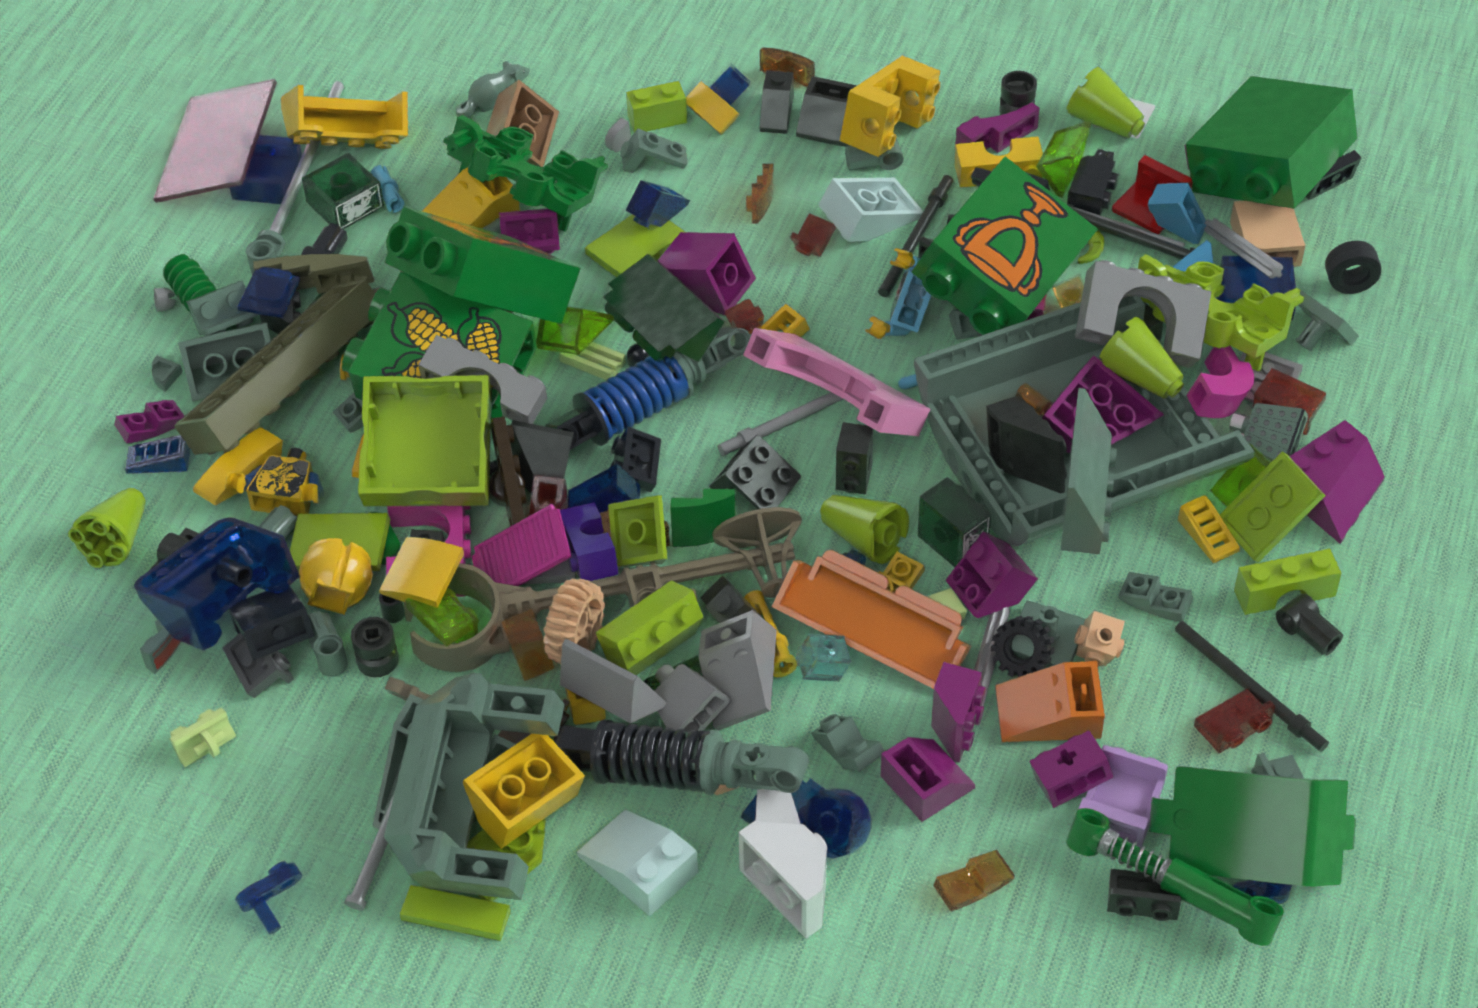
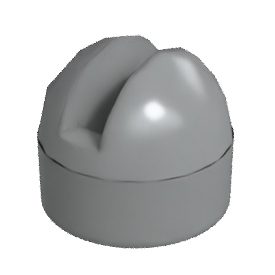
(162, 300)

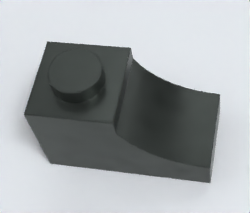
(725, 601)

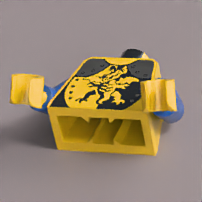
(279, 482)

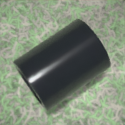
(234, 572)
(391, 609)

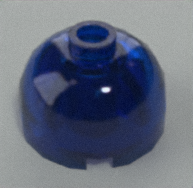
(839, 819)

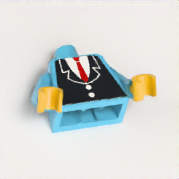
(908, 303)

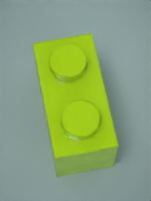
(657, 106)

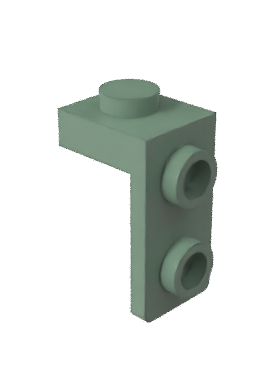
(648, 143)

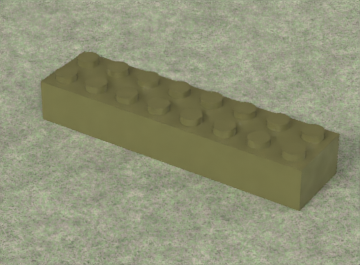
(277, 370)

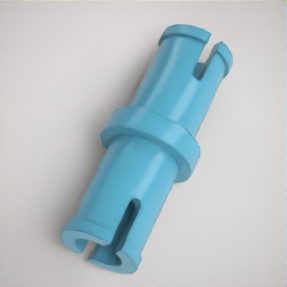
(389, 189)

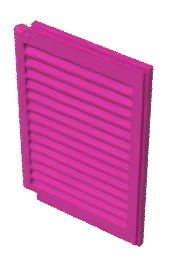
(524, 548)

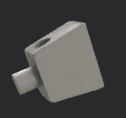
(689, 698)

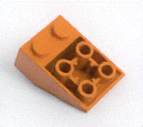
(1051, 703)

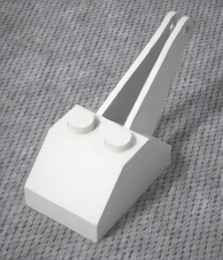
(785, 861)

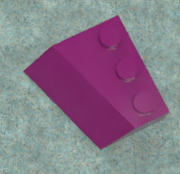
(1115, 400)
(1345, 471)

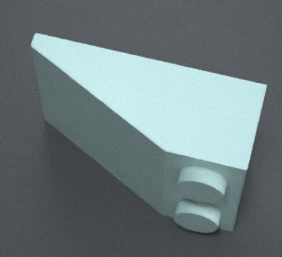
(868, 207)
(641, 859)

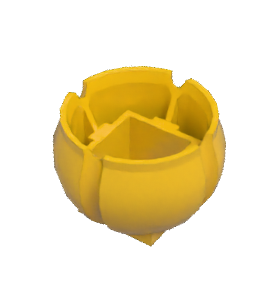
(335, 574)

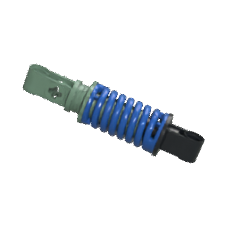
(644, 390)

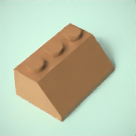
(525, 109)

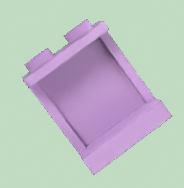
(1128, 794)

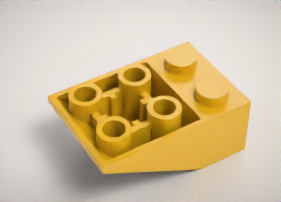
(473, 201)

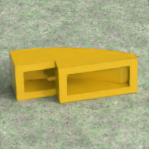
(244, 458)

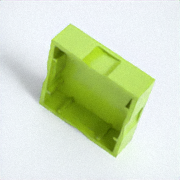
(425, 441)

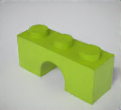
(1263, 583)

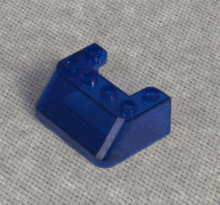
(190, 595)

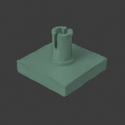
(1322, 320)
(1062, 627)

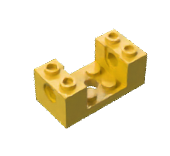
(888, 98)

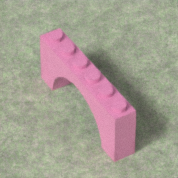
(878, 403)

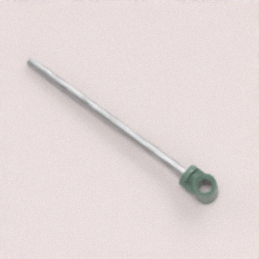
(270, 242)

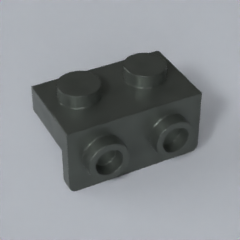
(1139, 895)

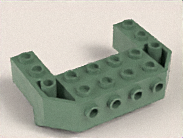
(430, 805)

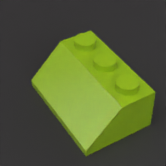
(651, 628)

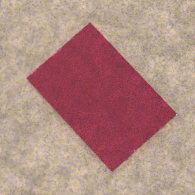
(215, 141)

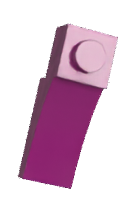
(999, 130)

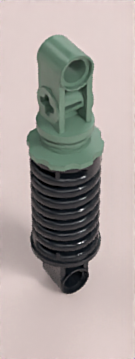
(680, 758)

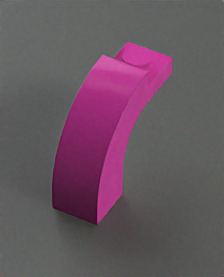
(1224, 388)

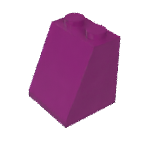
(710, 267)

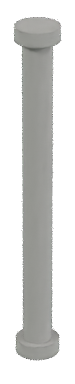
(356, 899)

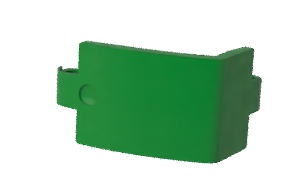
(1257, 826)

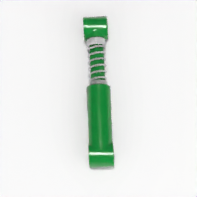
(1252, 916)

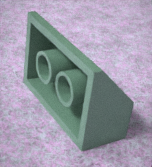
(217, 356)

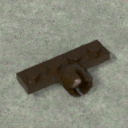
(507, 482)

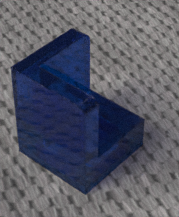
(730, 84)

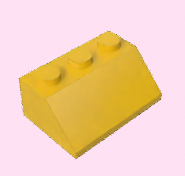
(522, 787)

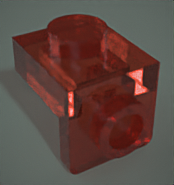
(813, 236)
(745, 316)

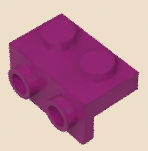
(532, 227)

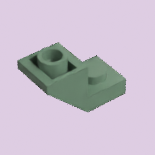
(845, 744)

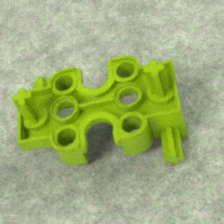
(1249, 324)

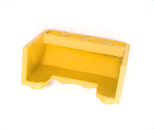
(344, 119)

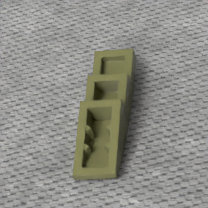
(321, 269)

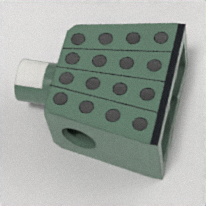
(1271, 428)

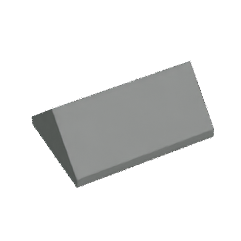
(606, 684)

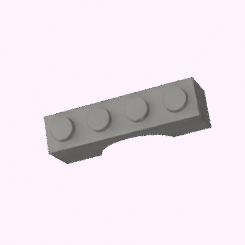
(520, 395)

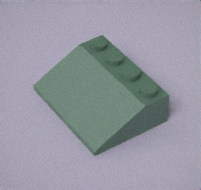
(1088, 480)

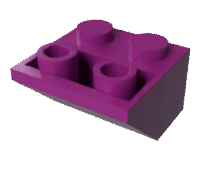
(990, 576)
(957, 707)
(923, 776)

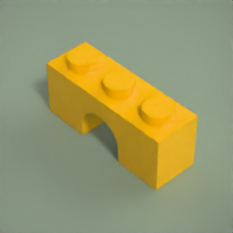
(1023, 152)

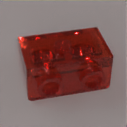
(1289, 392)
(1234, 721)

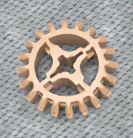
(574, 616)

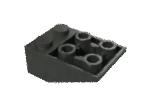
(1026, 444)

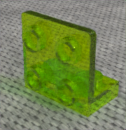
(449, 621)

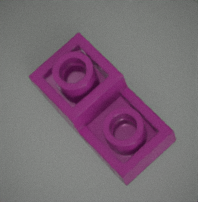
(155, 420)

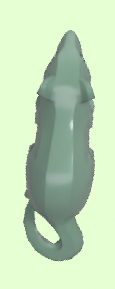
(487, 87)

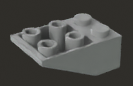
(740, 663)

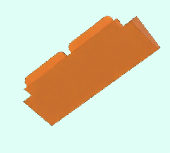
(889, 626)

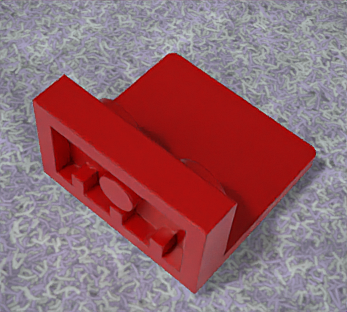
(1134, 202)

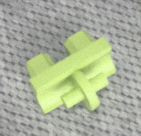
(202, 737)

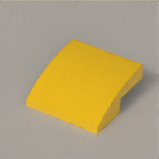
(422, 571)

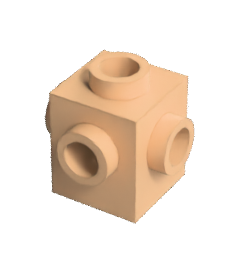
(1100, 638)

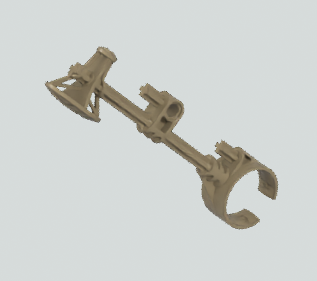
(504, 600)

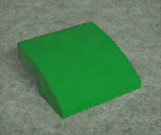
(696, 518)

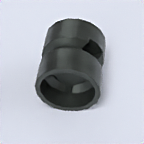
(1017, 91)
(374, 646)

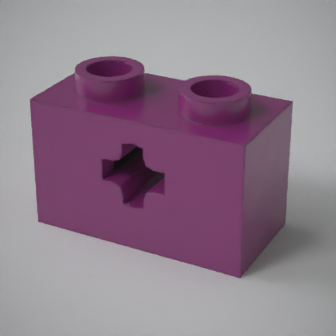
(1071, 768)

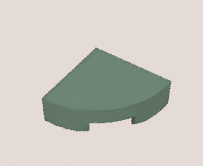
(165, 372)

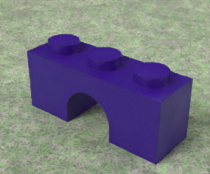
(590, 549)

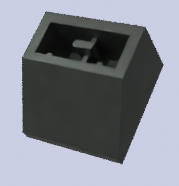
(823, 111)

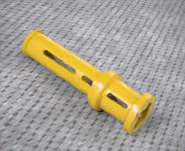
(782, 653)

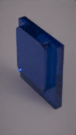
(269, 292)

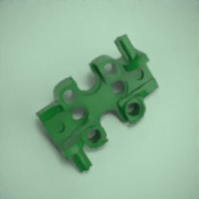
(559, 186)

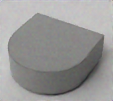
(618, 135)

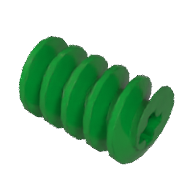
(186, 279)

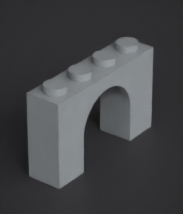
(1182, 306)

